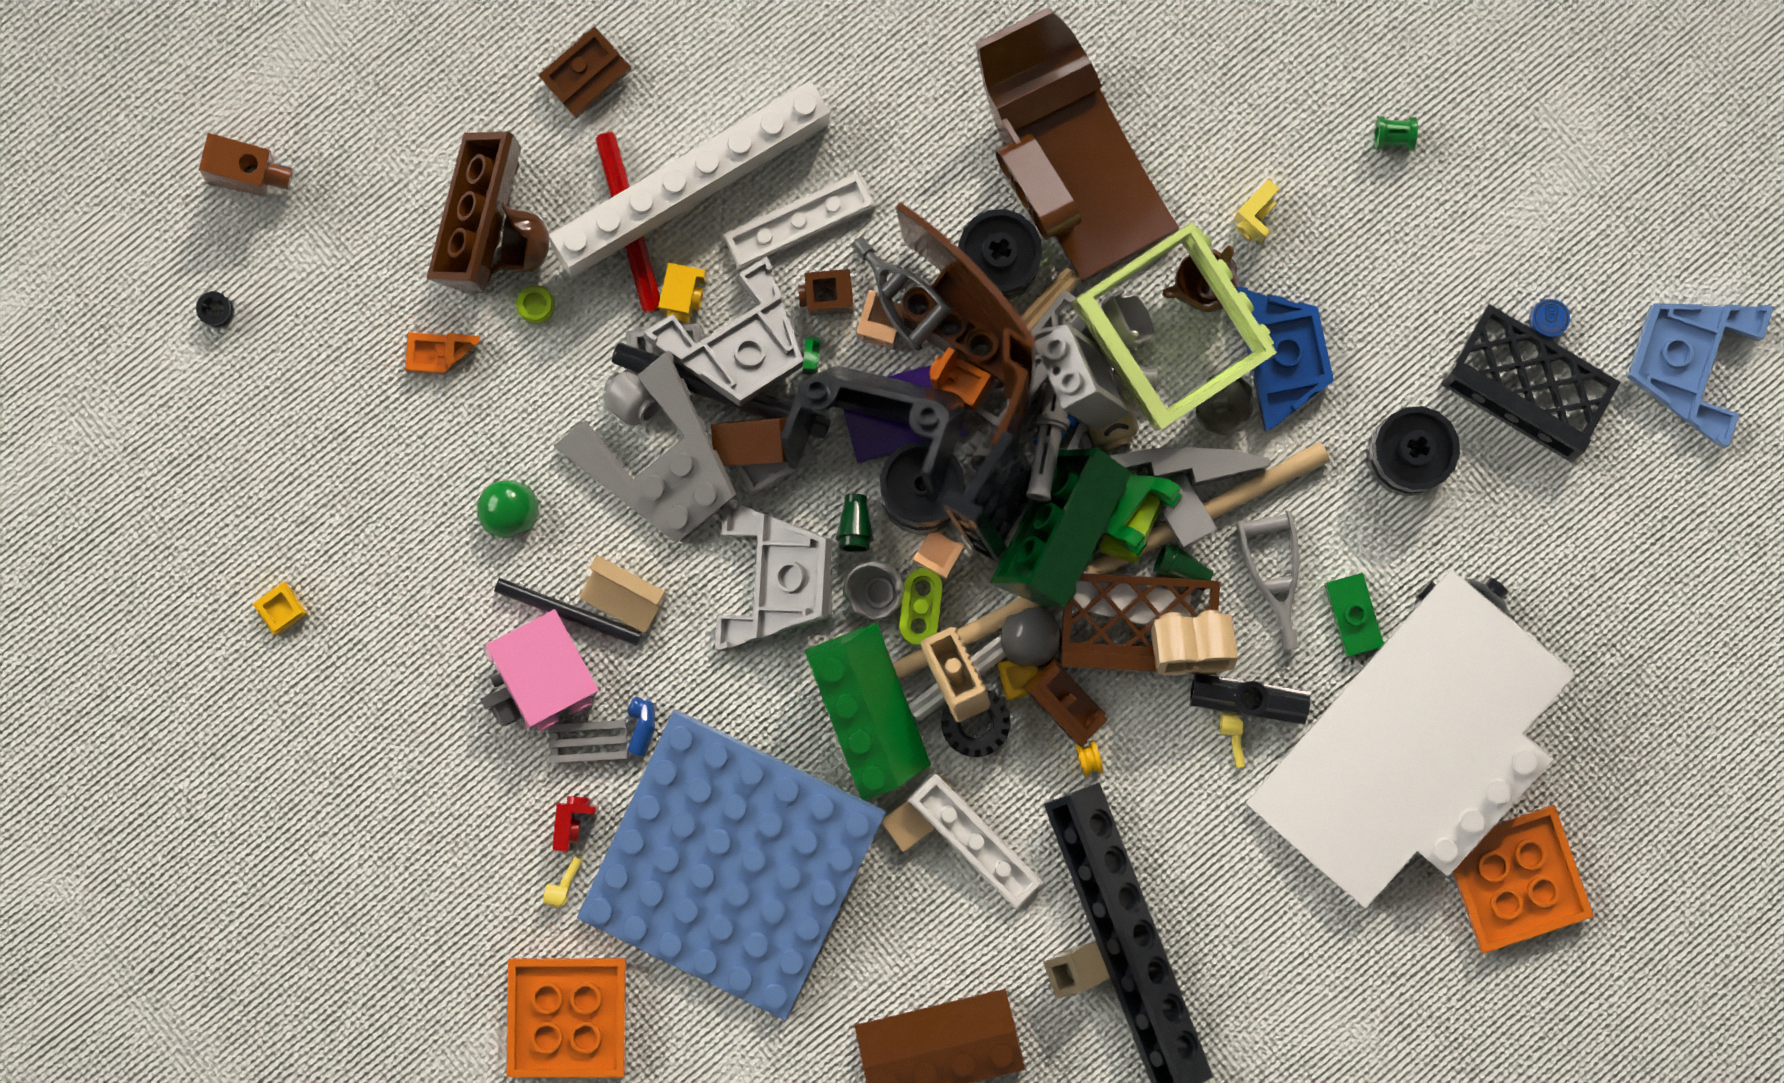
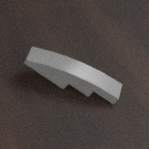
(1202, 464)

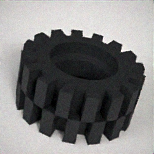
(983, 745)

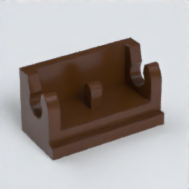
(749, 441)
(1065, 702)

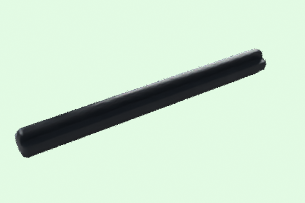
(761, 405)

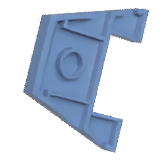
(1678, 355)

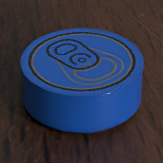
(1549, 318)

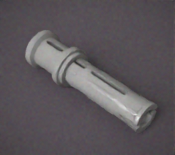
(1051, 425)

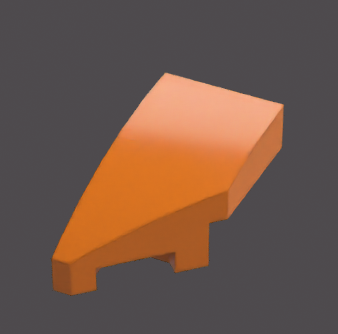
(436, 352)

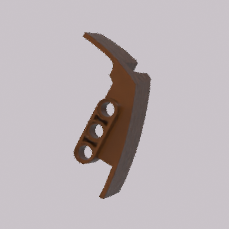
(979, 312)

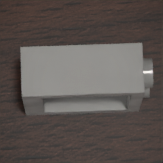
(1086, 379)

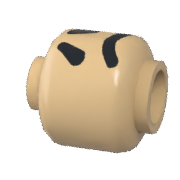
(1117, 433)

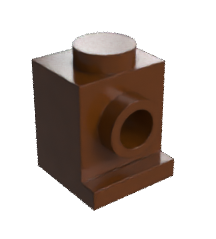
(835, 281)

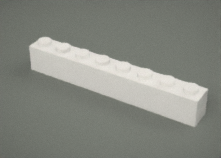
(690, 179)

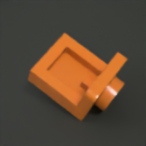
(960, 377)

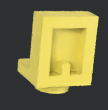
(1258, 205)

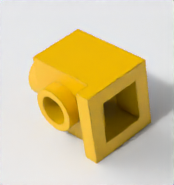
(682, 291)

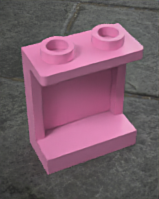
(542, 671)

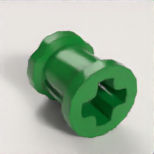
(1395, 133)

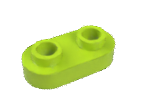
(920, 607)

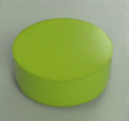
(535, 304)

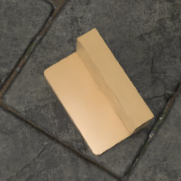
(622, 594)

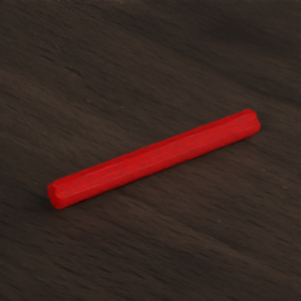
(637, 250)

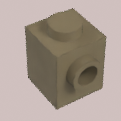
(1076, 970)

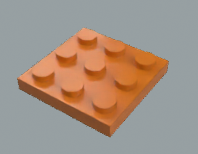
(1521, 881)
(566, 1018)

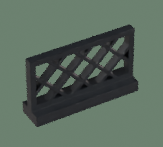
(1523, 412)
(992, 498)

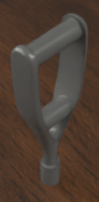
(889, 288)

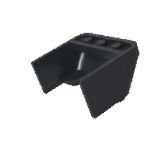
(928, 410)

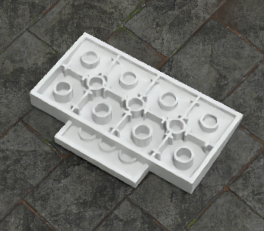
(1418, 745)

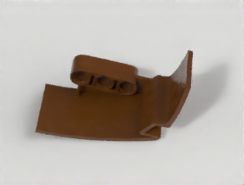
(1067, 146)

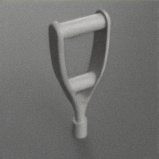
(1277, 585)

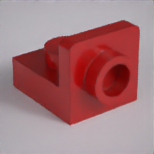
(566, 828)

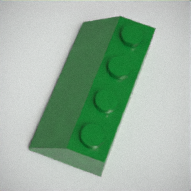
(868, 710)

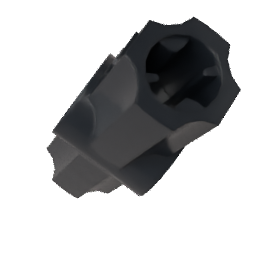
(1274, 701)

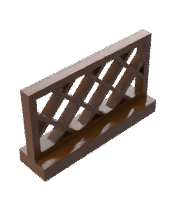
(1124, 655)

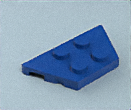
(1301, 361)

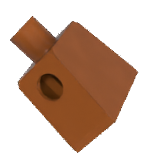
(227, 159)

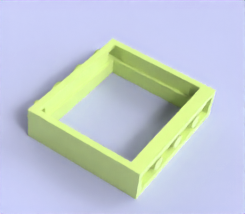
(1235, 304)

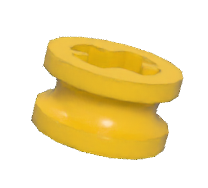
(1089, 759)

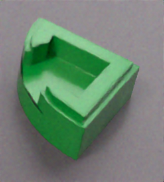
(811, 355)

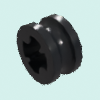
(202, 307)

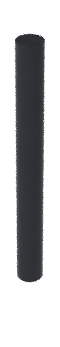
(568, 611)

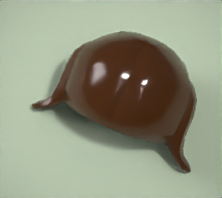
(523, 242)
(1193, 288)

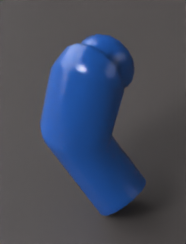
(645, 725)

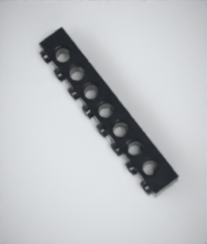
(1127, 937)

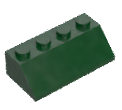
(1060, 535)

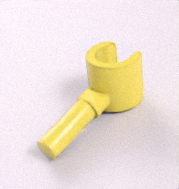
(1232, 725)
(558, 895)

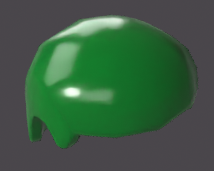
(507, 508)

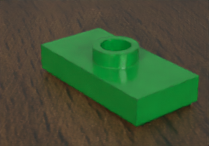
(1354, 614)

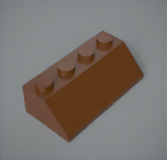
(474, 211)
(943, 1042)

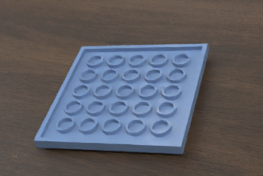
(730, 864)

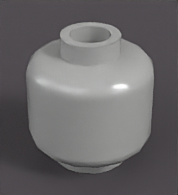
(630, 398)

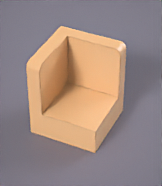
(874, 323)
(938, 554)

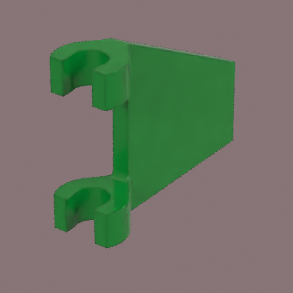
(1137, 491)

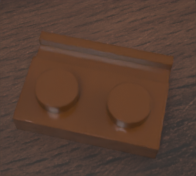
(585, 72)

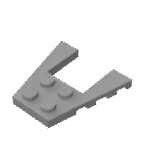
(681, 484)

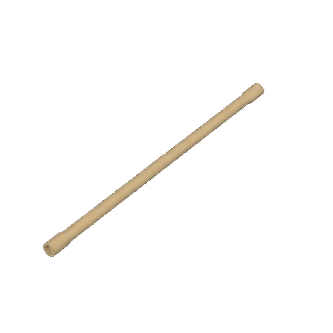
(1294, 466)

